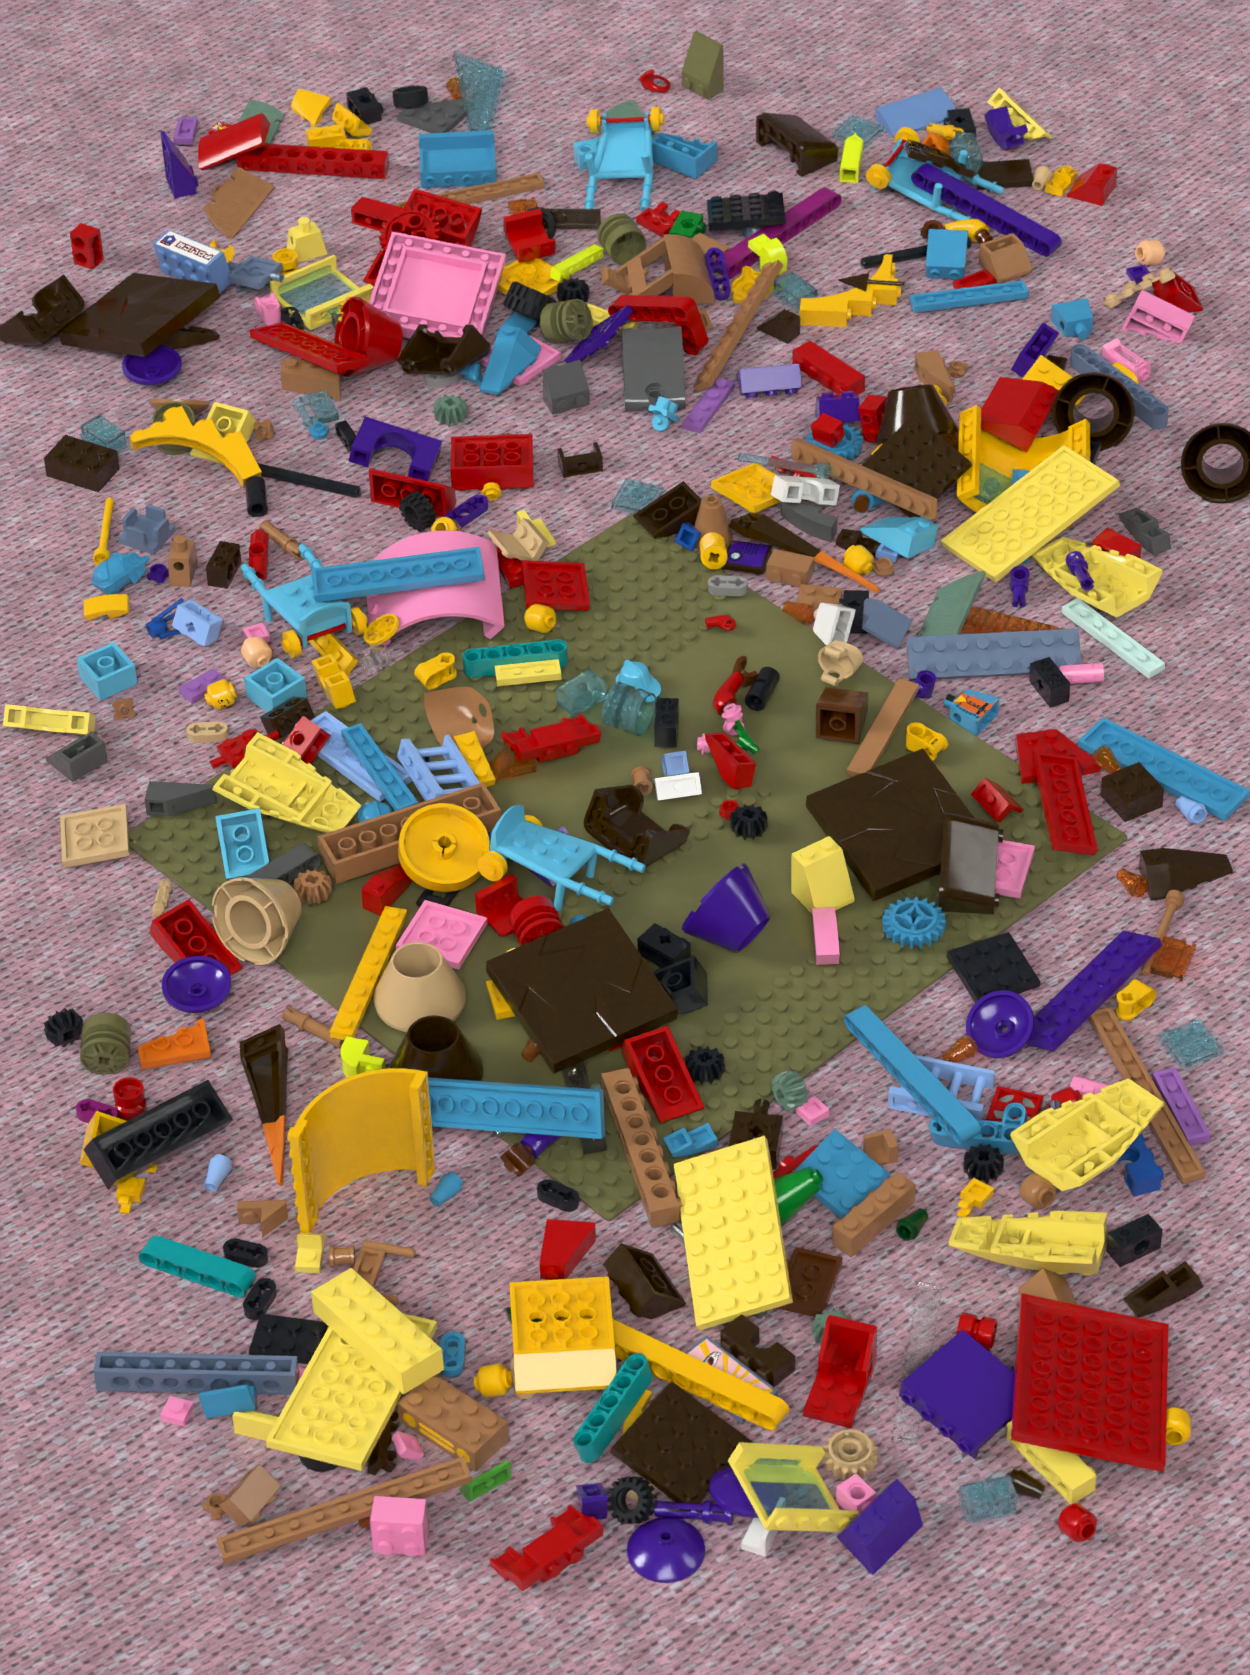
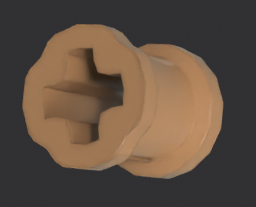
(641, 776)
(342, 1256)

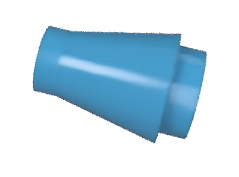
(448, 1186)

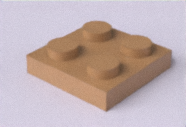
(816, 594)

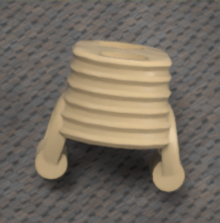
(840, 659)

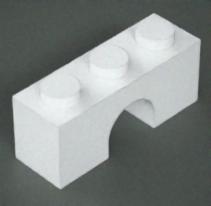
(796, 488)

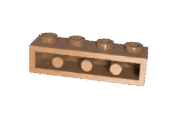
(873, 1214)

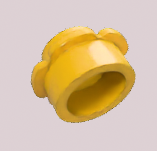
(491, 491)

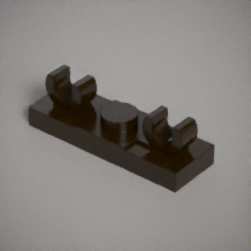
(575, 218)
(380, 1456)

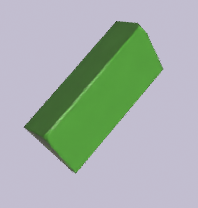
(487, 1481)

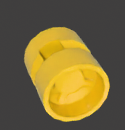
(288, 258)

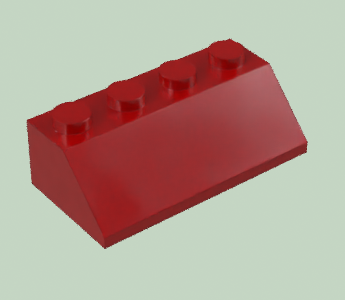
(391, 488)

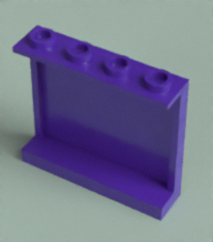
(962, 1392)

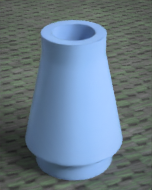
(1192, 810)
(218, 1170)

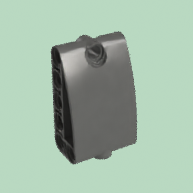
(652, 366)

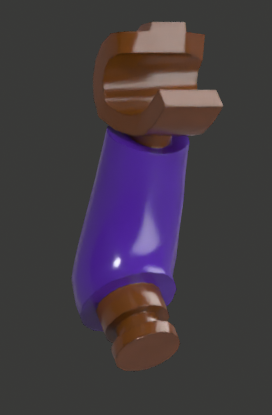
(523, 1154)

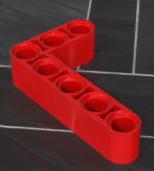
(675, 309)

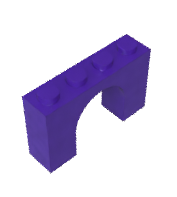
(377, 435)

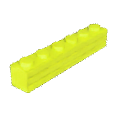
(576, 262)

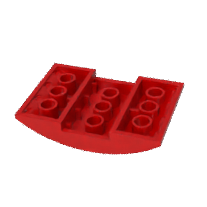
(456, 219)

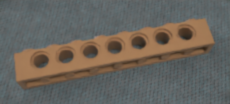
(641, 1147)

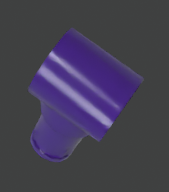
(1019, 585)
(926, 681)

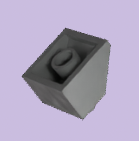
(565, 387)

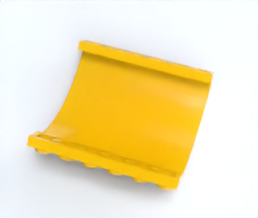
(985, 448)
(358, 1130)

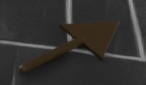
(862, 280)

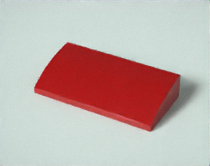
(233, 141)

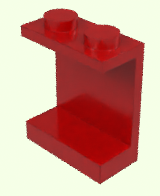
(528, 236)

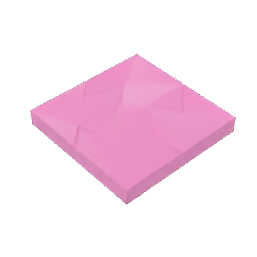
(437, 285)

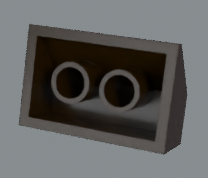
(642, 1282)

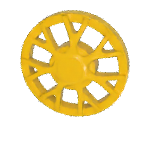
(381, 629)

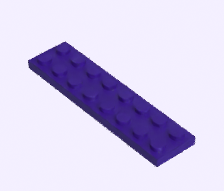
(1091, 988)

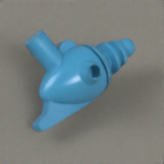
(473, 373)

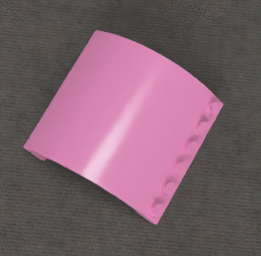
(472, 599)

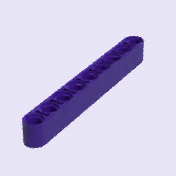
(987, 209)

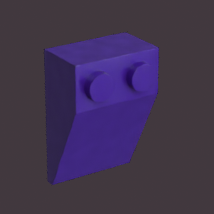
(177, 171)

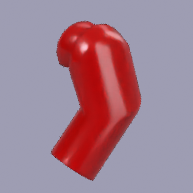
(722, 621)

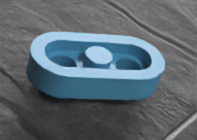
(453, 1356)

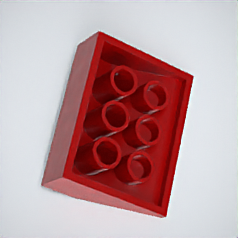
(1017, 410)
(492, 460)

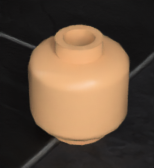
(1150, 252)
(256, 652)

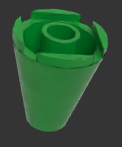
(795, 1191)

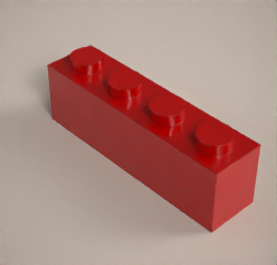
(372, 213)
(828, 369)

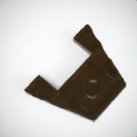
(939, 158)

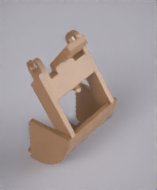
(687, 271)

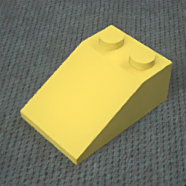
(228, 420)

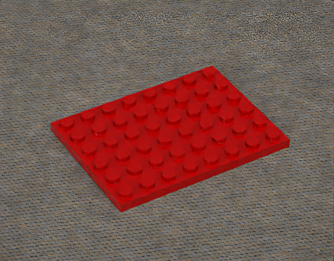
(1091, 1382)

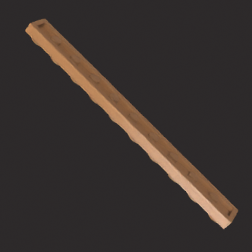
(738, 325)
(867, 479)
(1163, 1124)
(340, 1510)

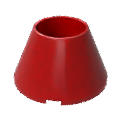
(368, 333)

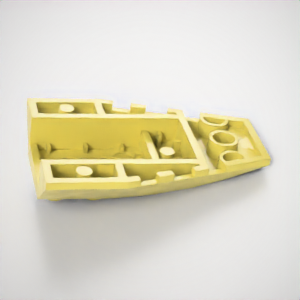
(1118, 580)
(286, 788)
(1085, 1135)
(1055, 1242)

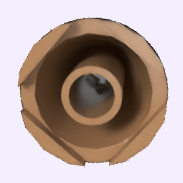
(712, 518)

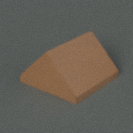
(1049, 1286)

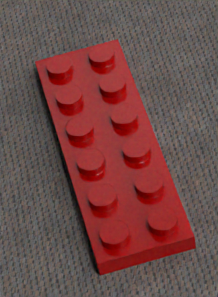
(1064, 803)

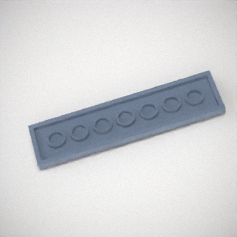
(990, 653)

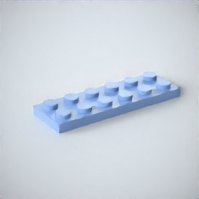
(341, 757)

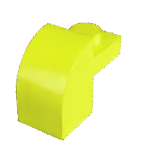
(769, 251)
(357, 1058)

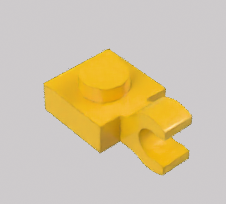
(130, 1192)
(974, 1194)

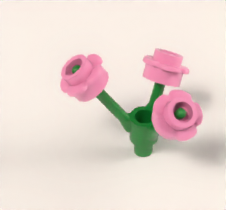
(734, 726)

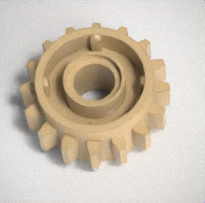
(850, 1454)

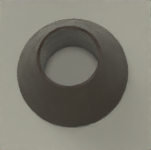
(917, 400)
(1108, 429)
(1213, 483)
(440, 1049)

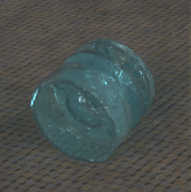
(629, 708)

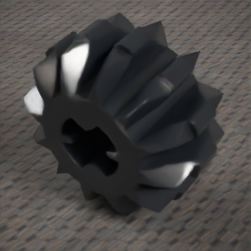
(573, 289)
(748, 821)
(63, 1027)
(705, 1065)
(983, 1163)

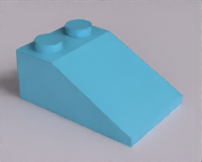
(903, 534)
(242, 842)

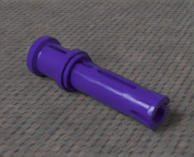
(1079, 568)
(707, 1516)

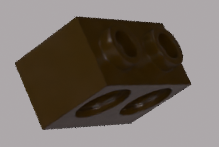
(223, 564)
(286, 715)

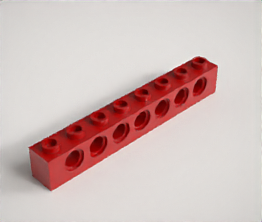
(316, 161)

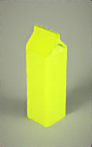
(851, 159)

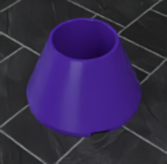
(729, 912)

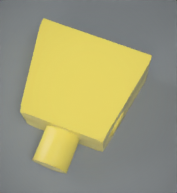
(306, 240)

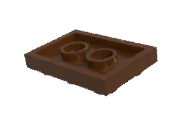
(811, 1281)

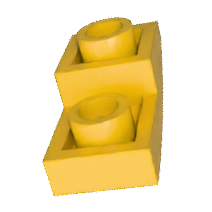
(1061, 181)
(110, 605)

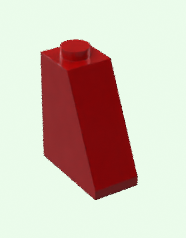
(564, 1247)

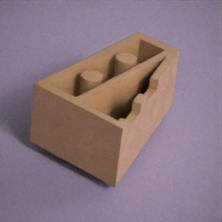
(305, 377)

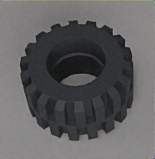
(526, 300)

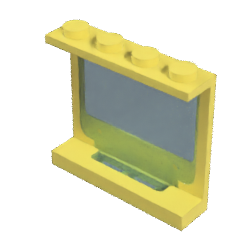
(317, 291)
(788, 1487)

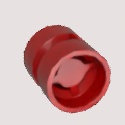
(129, 1098)
(981, 1330)

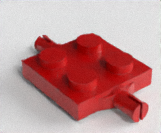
(234, 749)

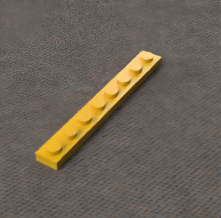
(368, 973)

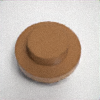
(883, 566)

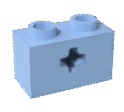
(197, 623)

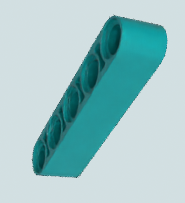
(482, 661)
(197, 1266)
(613, 1408)

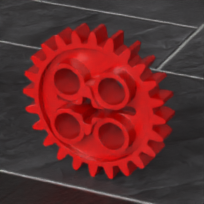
(405, 222)

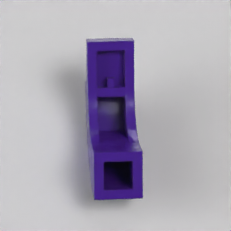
(1003, 130)

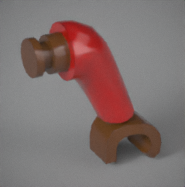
(728, 690)

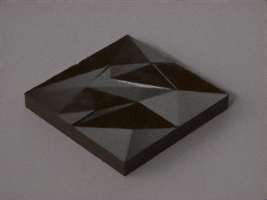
(139, 314)
(889, 821)
(581, 990)

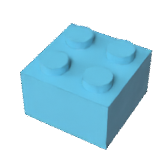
(107, 671)
(274, 685)

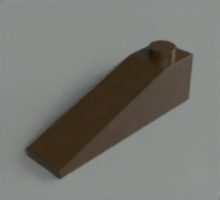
(190, 336)
(1180, 869)

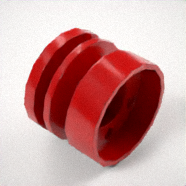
(534, 919)

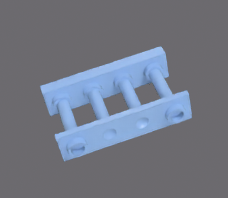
(420, 770)
(957, 1073)

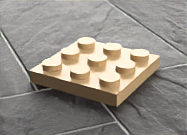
(94, 835)

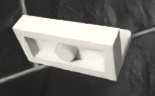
(677, 786)
(758, 1538)

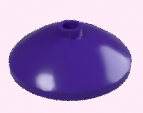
(153, 369)
(196, 984)
(993, 1014)
(729, 1494)
(666, 1559)

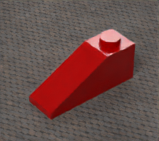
(732, 762)
(384, 889)

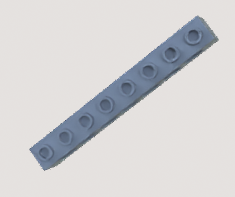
(194, 1372)

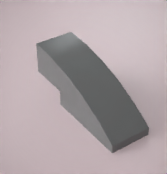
(810, 520)
(1146, 530)

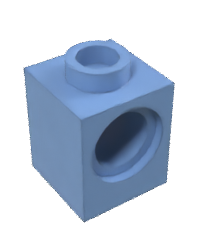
(675, 763)

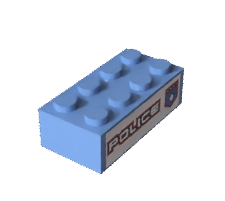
(191, 260)

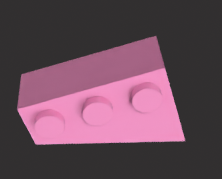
(1158, 318)

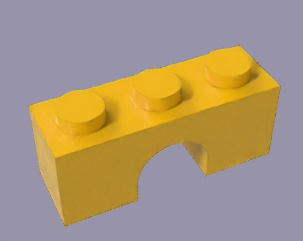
(333, 682)

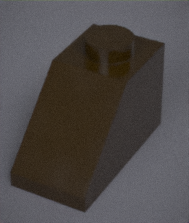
(782, 326)

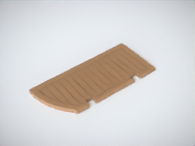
(237, 201)

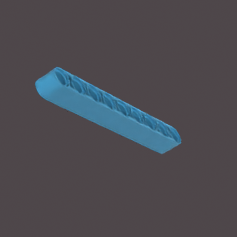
(912, 1075)

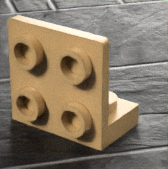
(525, 543)

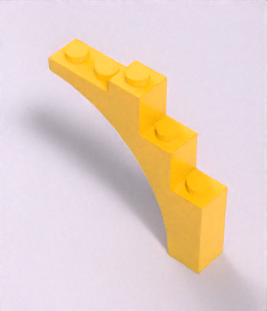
(839, 308)
(203, 436)

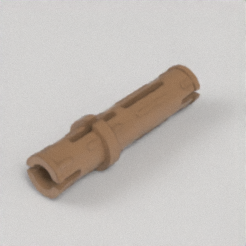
(287, 544)
(307, 1023)

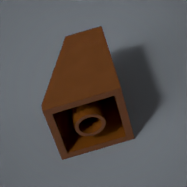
(841, 714)

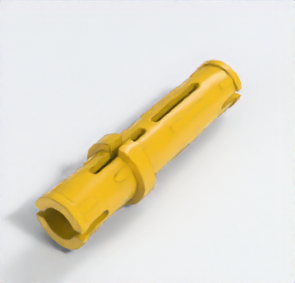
(947, 131)

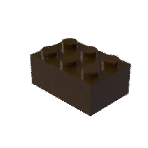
(81, 463)

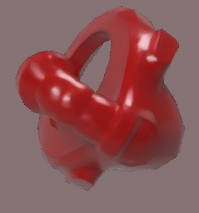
(647, 82)

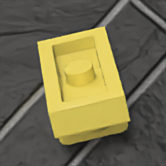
(309, 1252)

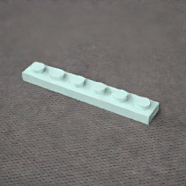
(1113, 638)

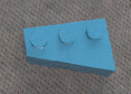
(684, 155)

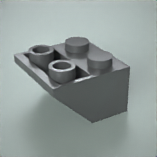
(79, 756)

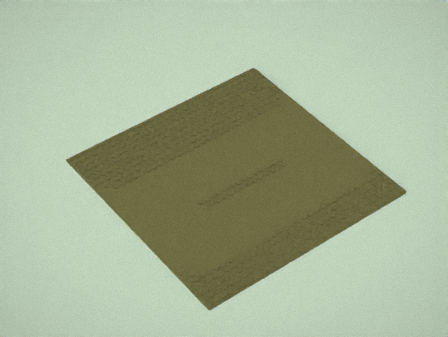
(767, 1002)

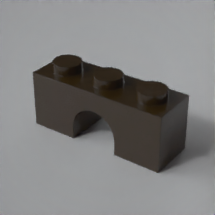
(770, 1364)

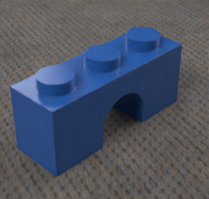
(1142, 1174)

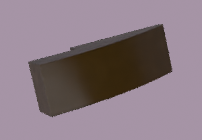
(1164, 1290)

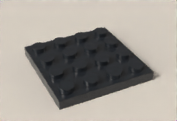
(746, 211)

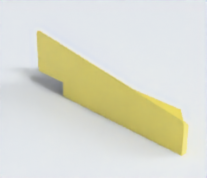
(1019, 115)

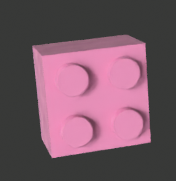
(399, 1525)

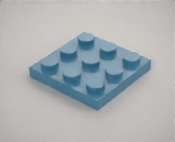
(846, 1173)

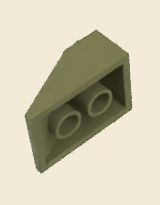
(704, 67)

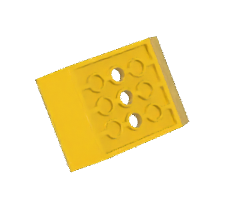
(564, 1353)

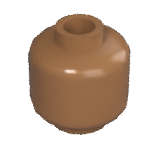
(1037, 1191)

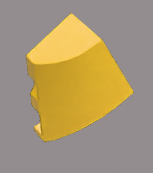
(310, 105)

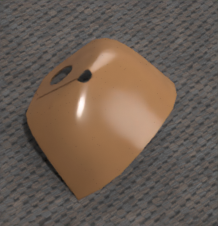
(452, 710)

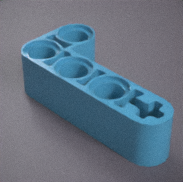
(999, 1130)

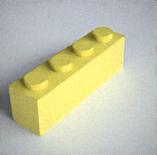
(1060, 1468)

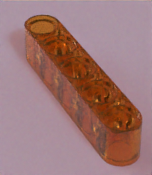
(988, 621)

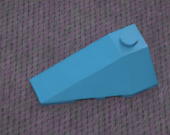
(509, 357)

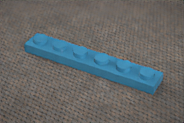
(968, 296)
(378, 767)

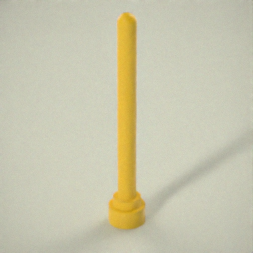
(102, 552)

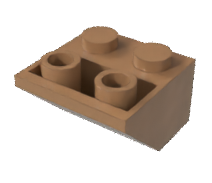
(1005, 258)

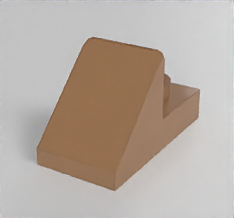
(267, 1212)

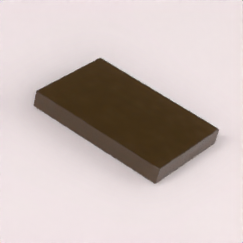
(1007, 173)

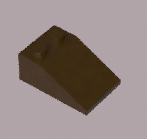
(670, 511)

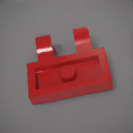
(657, 219)

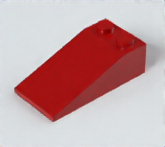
(186, 934)
(661, 1074)

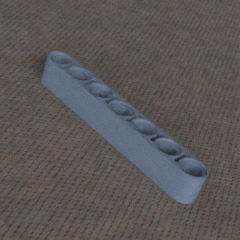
(1146, 406)

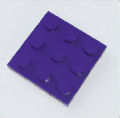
(600, 335)

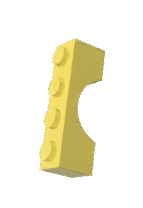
(49, 720)

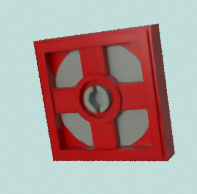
(1006, 1096)

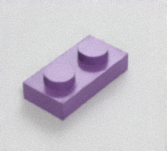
(185, 130)
(196, 688)

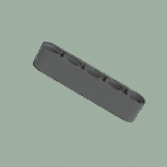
(290, 864)

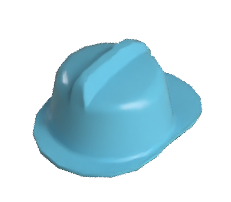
(638, 675)

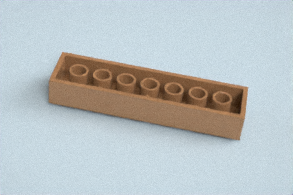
(375, 842)

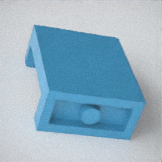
(946, 254)

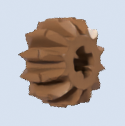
(313, 887)

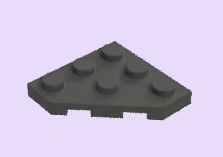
(434, 117)

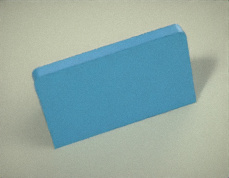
(520, 321)
(228, 1400)

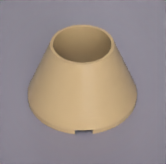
(255, 917)
(417, 986)

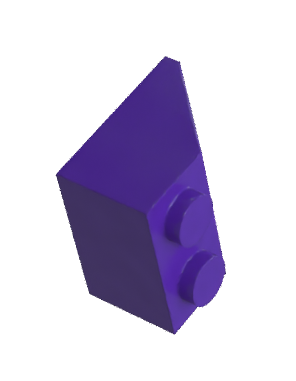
(841, 407)

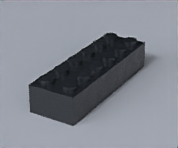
(157, 1134)

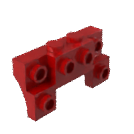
(553, 740)
(551, 1551)

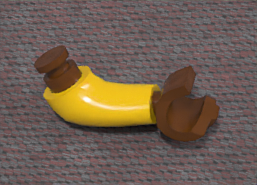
(977, 230)

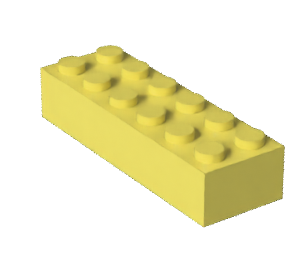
(377, 1331)

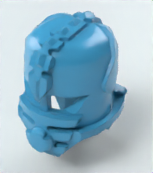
(118, 572)

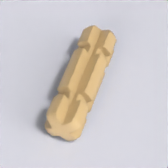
(162, 898)

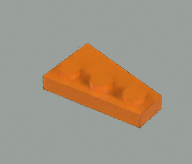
(180, 1047)

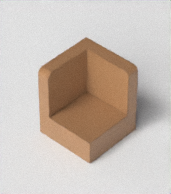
(881, 1147)

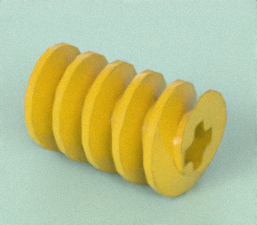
(713, 550)

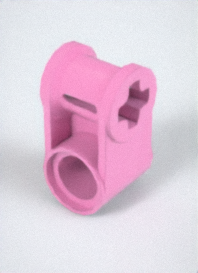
(268, 308)

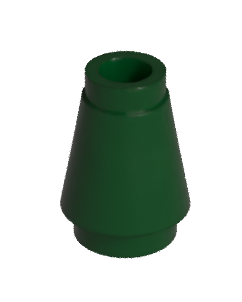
(911, 1225)

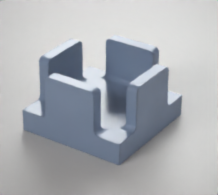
(146, 532)

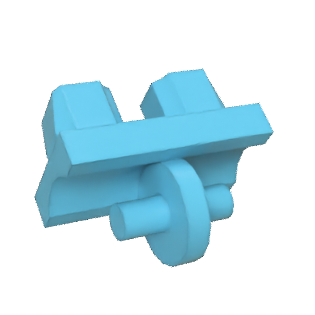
(664, 410)

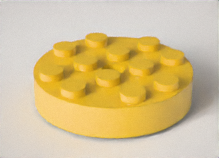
(436, 827)

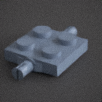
(255, 272)

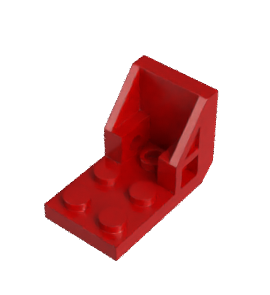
(844, 1371)

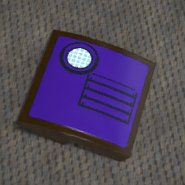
(747, 557)

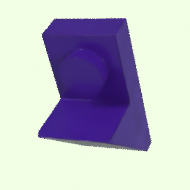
(593, 1500)

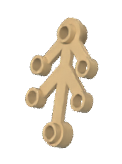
(1164, 276)

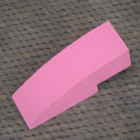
(825, 936)

